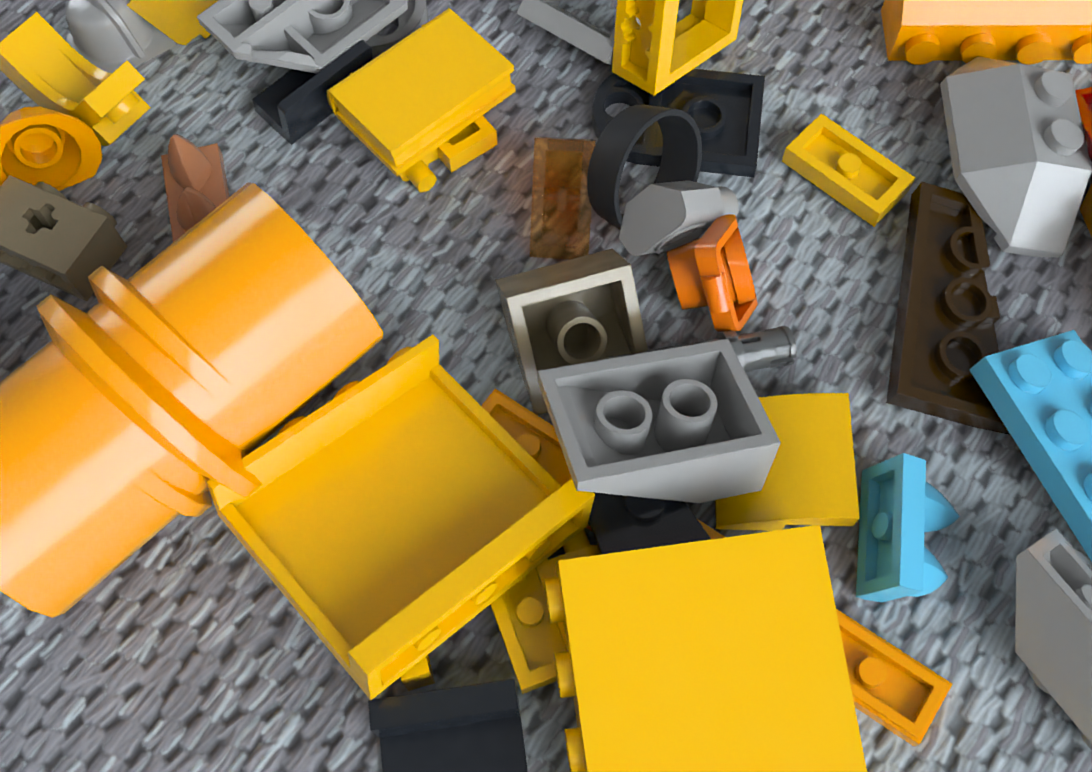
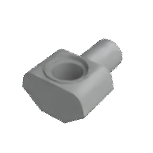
(672, 215)

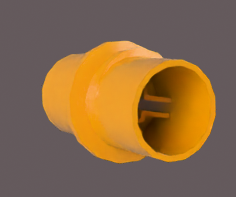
(163, 392)

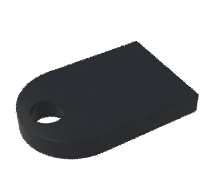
(720, 102)

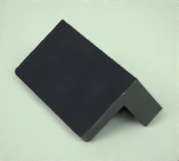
(300, 98)
(451, 729)

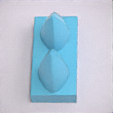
(894, 515)

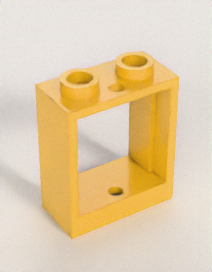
(667, 50)

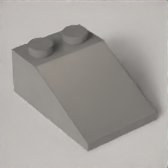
(662, 424)

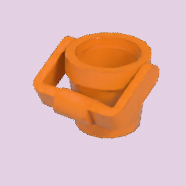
(715, 275)

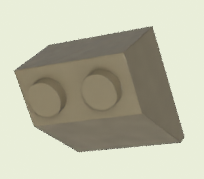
(571, 315)

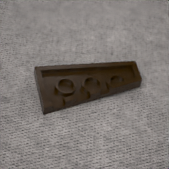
(944, 312)

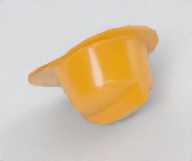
(47, 148)

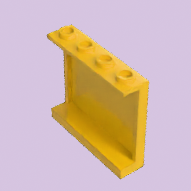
(398, 515)
(706, 658)

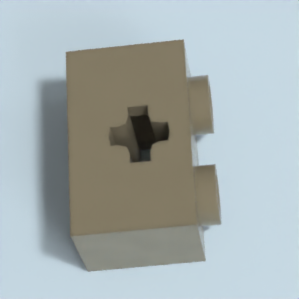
(55, 237)

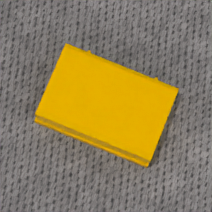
(422, 91)

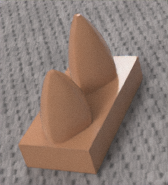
(193, 182)

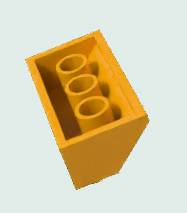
(989, 29)

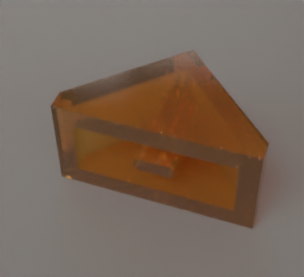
(560, 198)

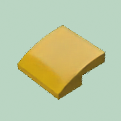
(811, 473)

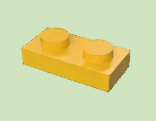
(847, 169)

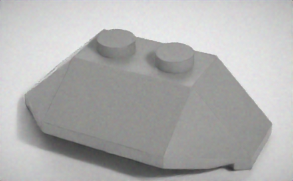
(296, 32)
(1018, 151)
(1056, 624)

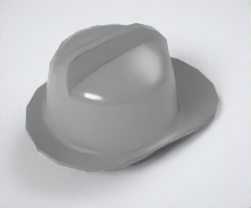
(112, 33)

